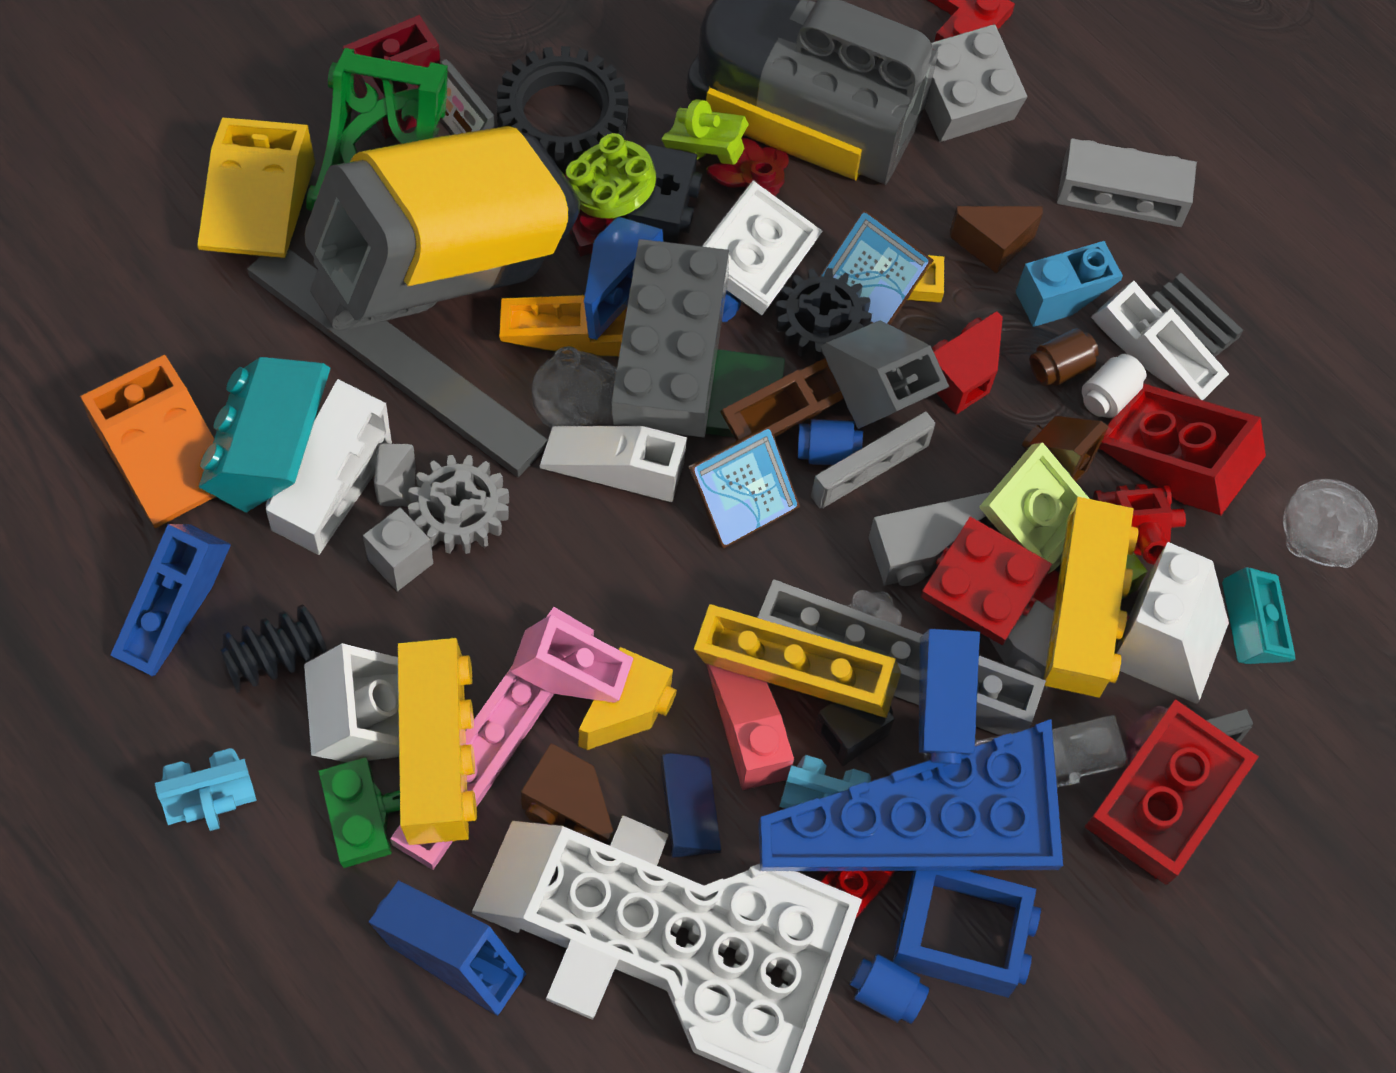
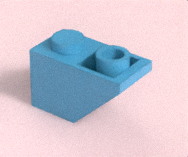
(1066, 282)

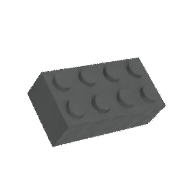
(671, 337)

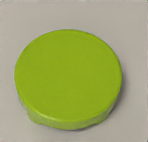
(612, 177)

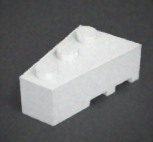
(333, 468)

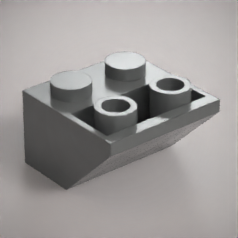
(882, 371)

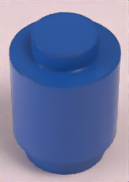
(828, 441)
(889, 989)

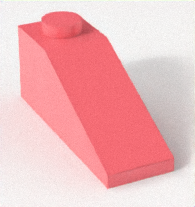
(752, 728)

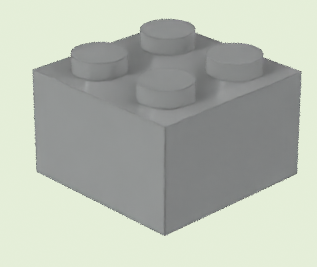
(973, 84)

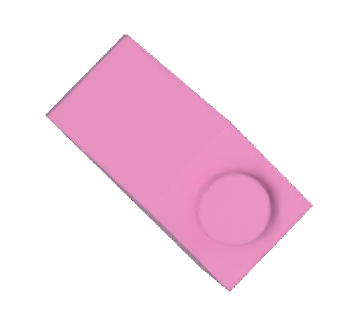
(571, 662)

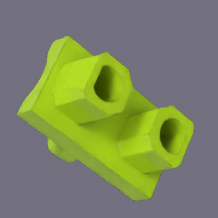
(709, 132)

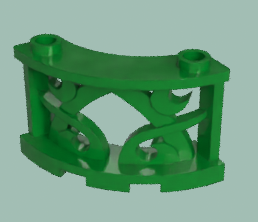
(424, 104)

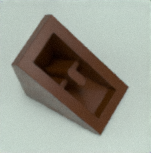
(995, 232)

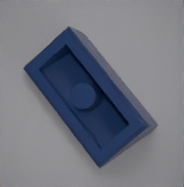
(690, 805)

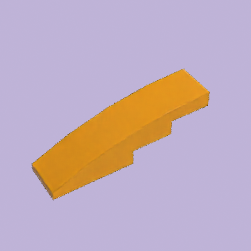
(555, 324)

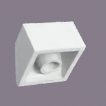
(353, 704)

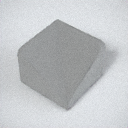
(394, 474)

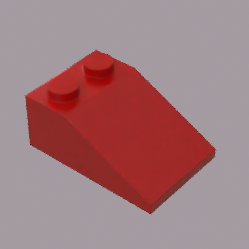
(1187, 444)
(1171, 792)

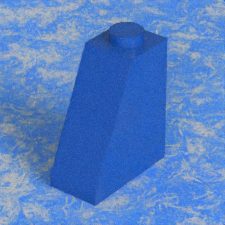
(948, 694)
(449, 946)

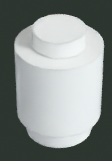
(1113, 386)

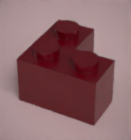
(405, 43)

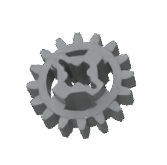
(476, 512)

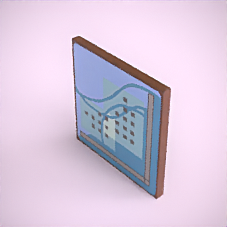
(882, 263)
(744, 486)

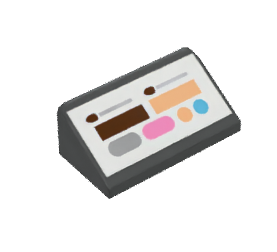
(464, 108)

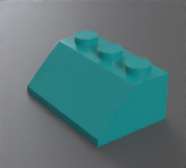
(263, 430)

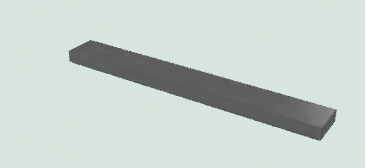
(409, 369)

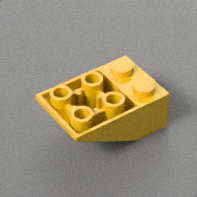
(255, 187)

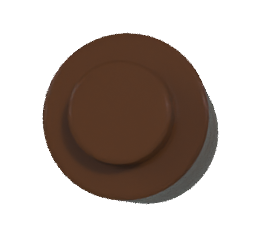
(1064, 357)

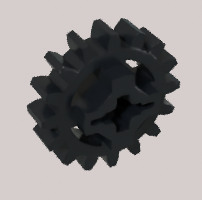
(804, 303)

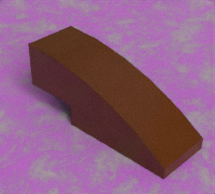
(785, 402)

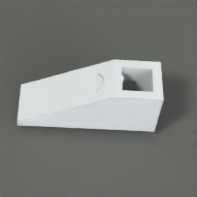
(618, 457)

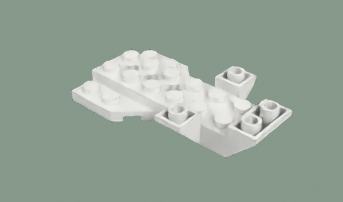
(618, 914)

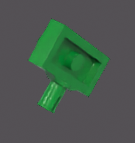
(357, 812)

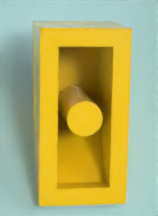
(642, 698)

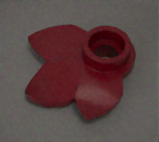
(755, 164)

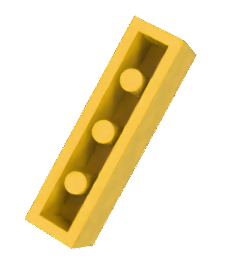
(1089, 598)
(798, 660)
(434, 742)

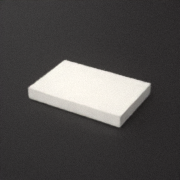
(763, 245)

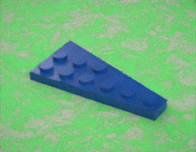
(932, 816)

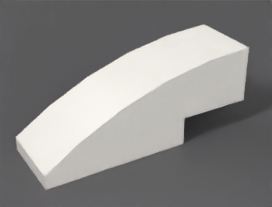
(1160, 342)

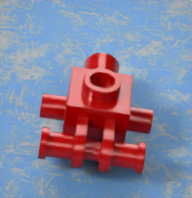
(1150, 515)

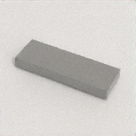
(872, 460)

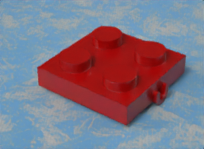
(986, 580)

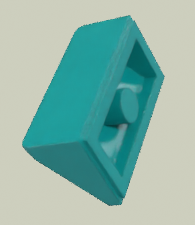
(1258, 617)

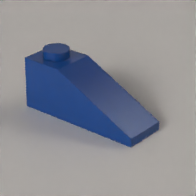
(613, 271)
(169, 595)

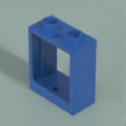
(956, 969)

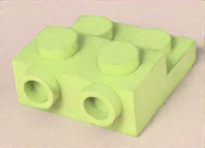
(1034, 503)

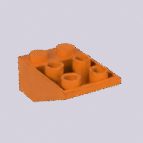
(153, 437)

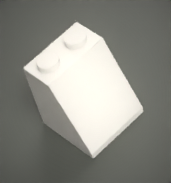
(1175, 624)

